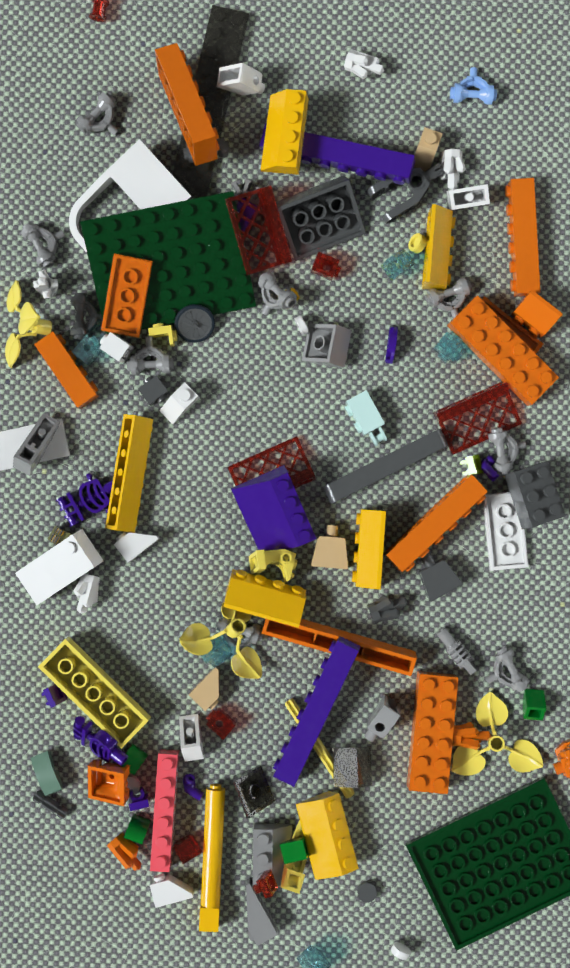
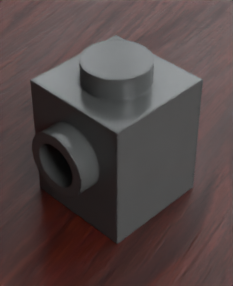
(154, 390)

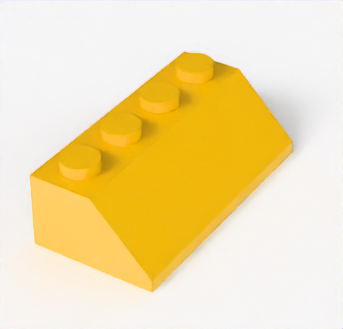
(285, 132)
(437, 249)
(370, 549)
(265, 598)
(327, 835)

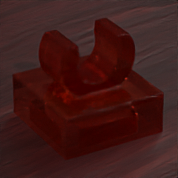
(266, 884)

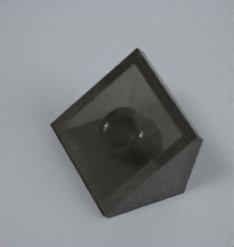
(352, 766)
(253, 790)

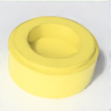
(417, 243)

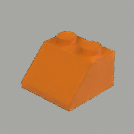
(536, 314)

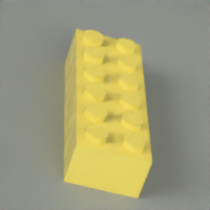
(94, 691)

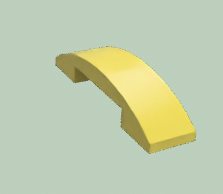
(293, 872)

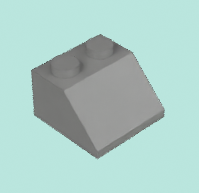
(327, 345)

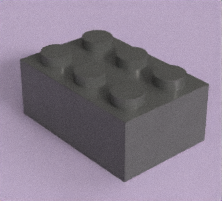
(534, 495)

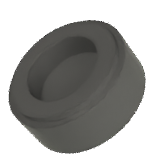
(366, 891)

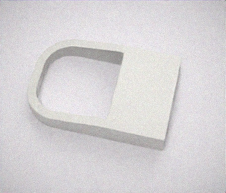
(139, 177)

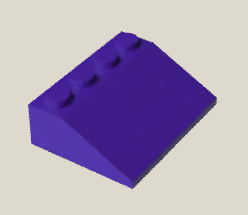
(273, 511)

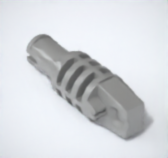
(457, 651)

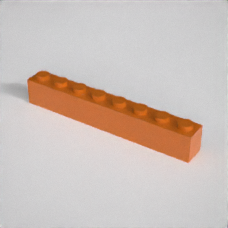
(321, 637)

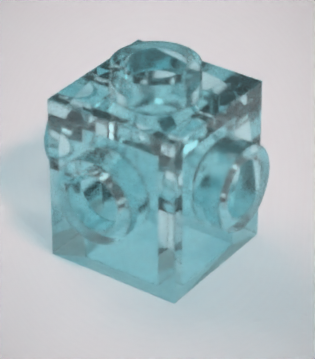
(219, 652)

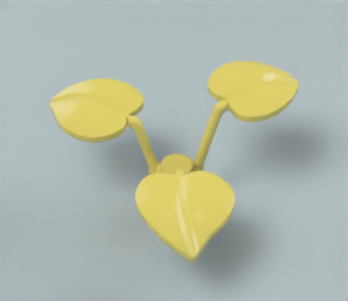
(28, 321)
(197, 641)
(523, 755)

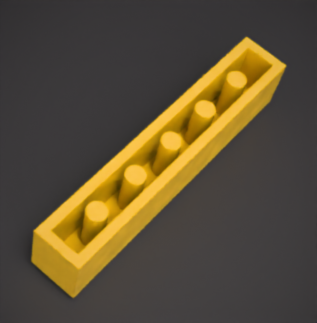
(129, 473)

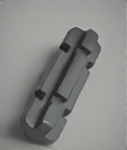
(50, 804)

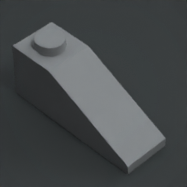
(35, 444)
(260, 923)

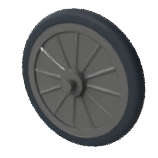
(194, 323)

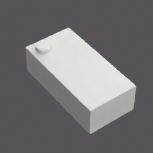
(59, 566)

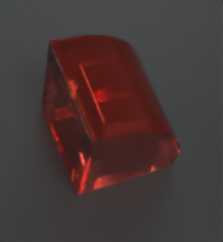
(187, 848)

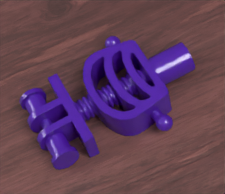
(104, 490)
(101, 743)

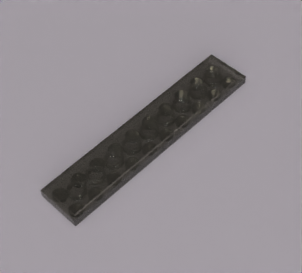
(220, 49)

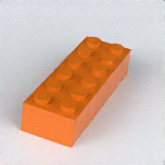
(187, 104)
(503, 351)
(435, 522)
(432, 732)

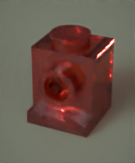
(323, 260)
(228, 722)

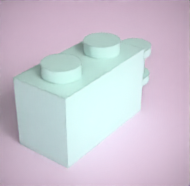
(366, 416)

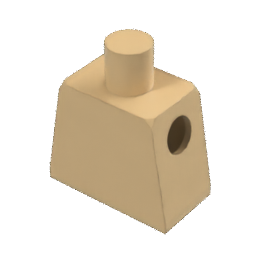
(330, 550)

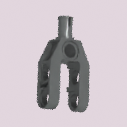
(418, 192)

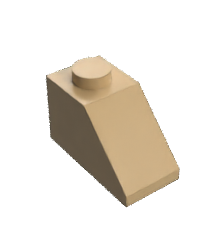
(427, 148)
(208, 690)

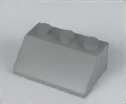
(267, 849)

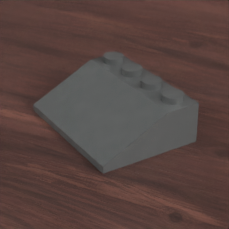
(320, 217)

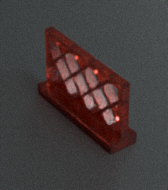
(273, 224)
(471, 402)
(298, 479)

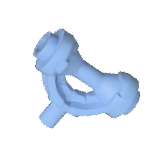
(486, 93)

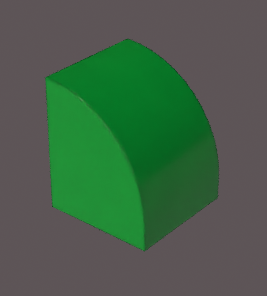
(534, 704)
(135, 758)
(137, 829)
(294, 850)

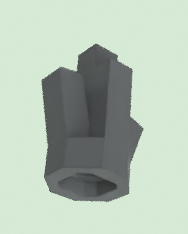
(386, 609)

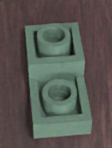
(47, 776)

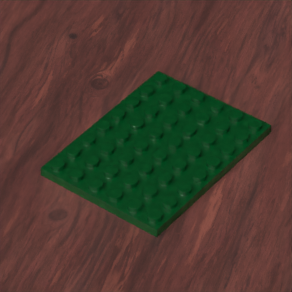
(190, 252)
(496, 863)

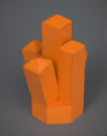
(468, 736)
(125, 852)

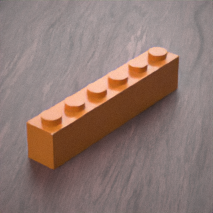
(523, 236)

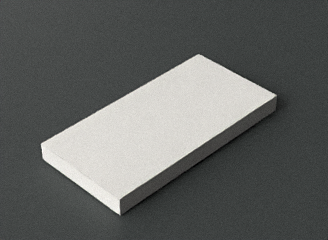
(12, 440)
(504, 533)

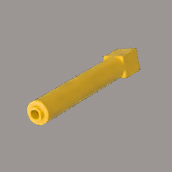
(212, 859)

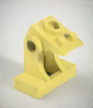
(281, 558)

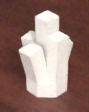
(362, 64)
(452, 164)
(45, 285)
(87, 592)

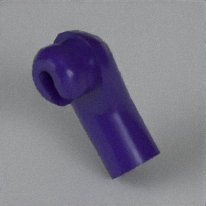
(487, 469)
(190, 787)

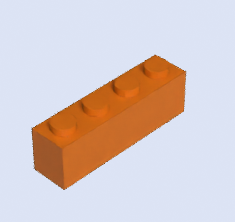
(66, 369)

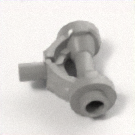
(87, 122)
(45, 256)
(436, 297)
(286, 299)
(137, 364)
(499, 437)
(252, 635)
(517, 680)

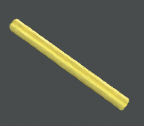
(319, 747)

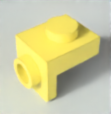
(160, 330)

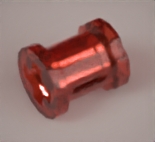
(99, 10)

